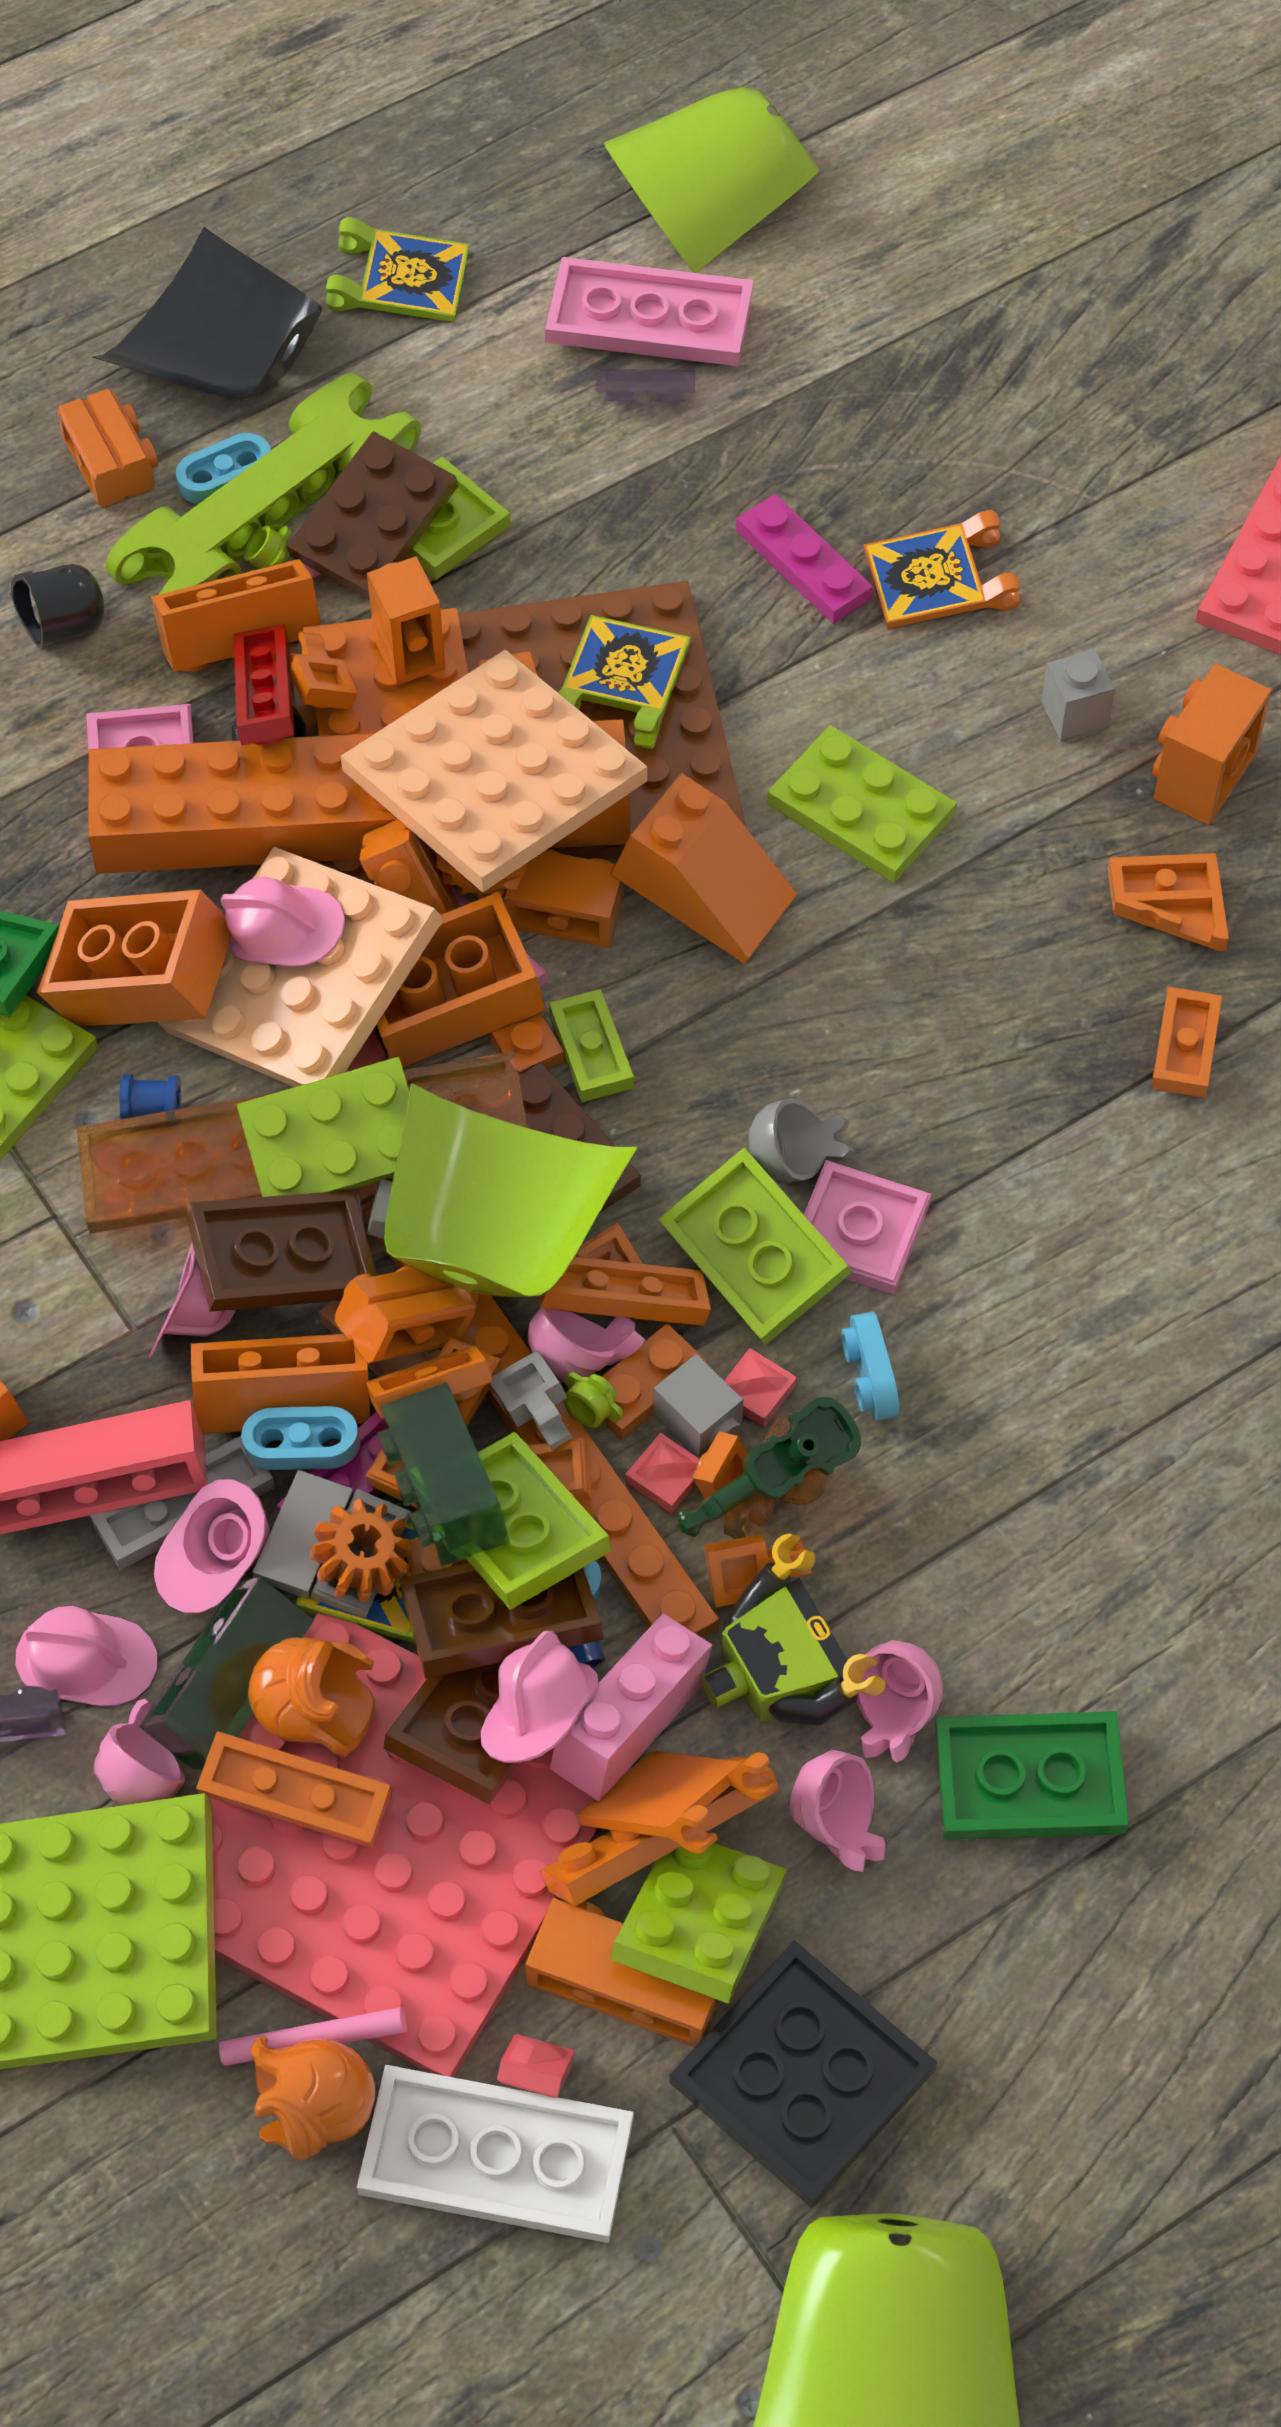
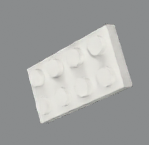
(496, 2153)

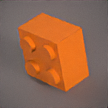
(1210, 743)

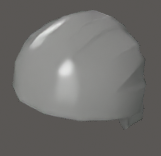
(794, 1141)

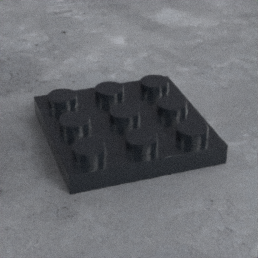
(803, 2073)

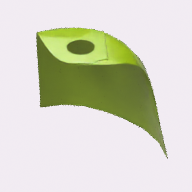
(713, 170)
(493, 1199)
(891, 2329)

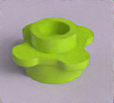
(267, 547)
(591, 1400)

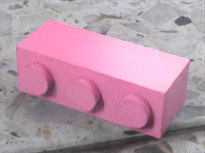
(632, 1706)

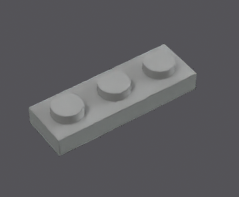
(142, 1528)

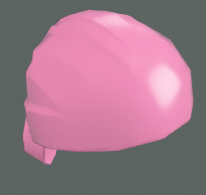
(579, 1345)
(907, 1702)
(136, 1765)
(836, 1807)

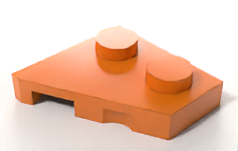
(1172, 895)

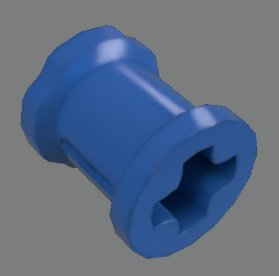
(148, 1096)

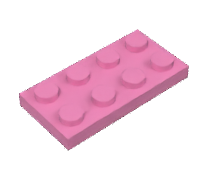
(649, 311)

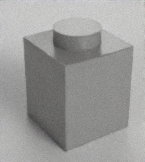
(1077, 694)
(697, 1405)

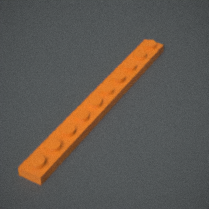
(639, 1555)

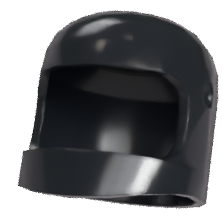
(66, 602)

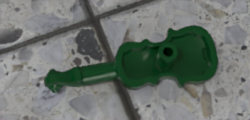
(817, 1439)

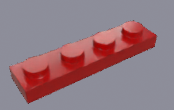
(263, 686)

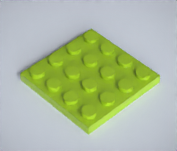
(107, 1931)

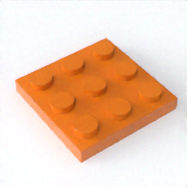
(378, 696)

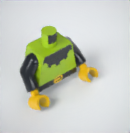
(784, 1651)

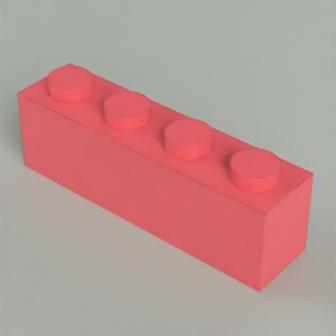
(101, 1466)

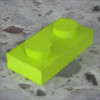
(591, 1045)

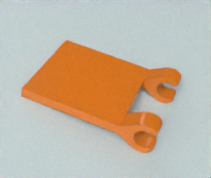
(670, 1796)

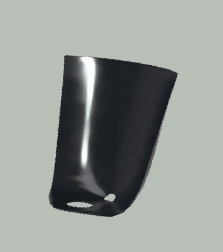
(220, 325)

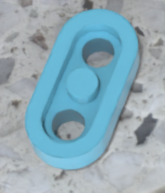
(216, 465)
(876, 1385)
(302, 1437)

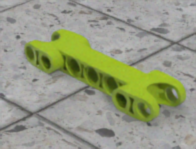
(268, 493)

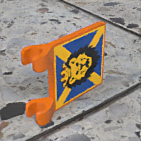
(936, 574)

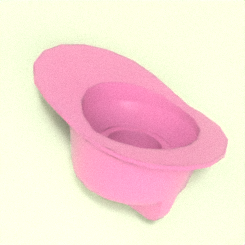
(282, 922)
(190, 1310)
(211, 1547)
(87, 1657)
(537, 1701)

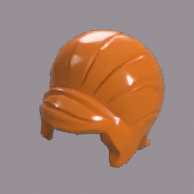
(313, 1694)
(315, 2091)

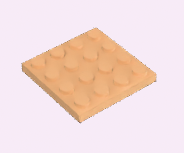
(494, 770)
(315, 1016)

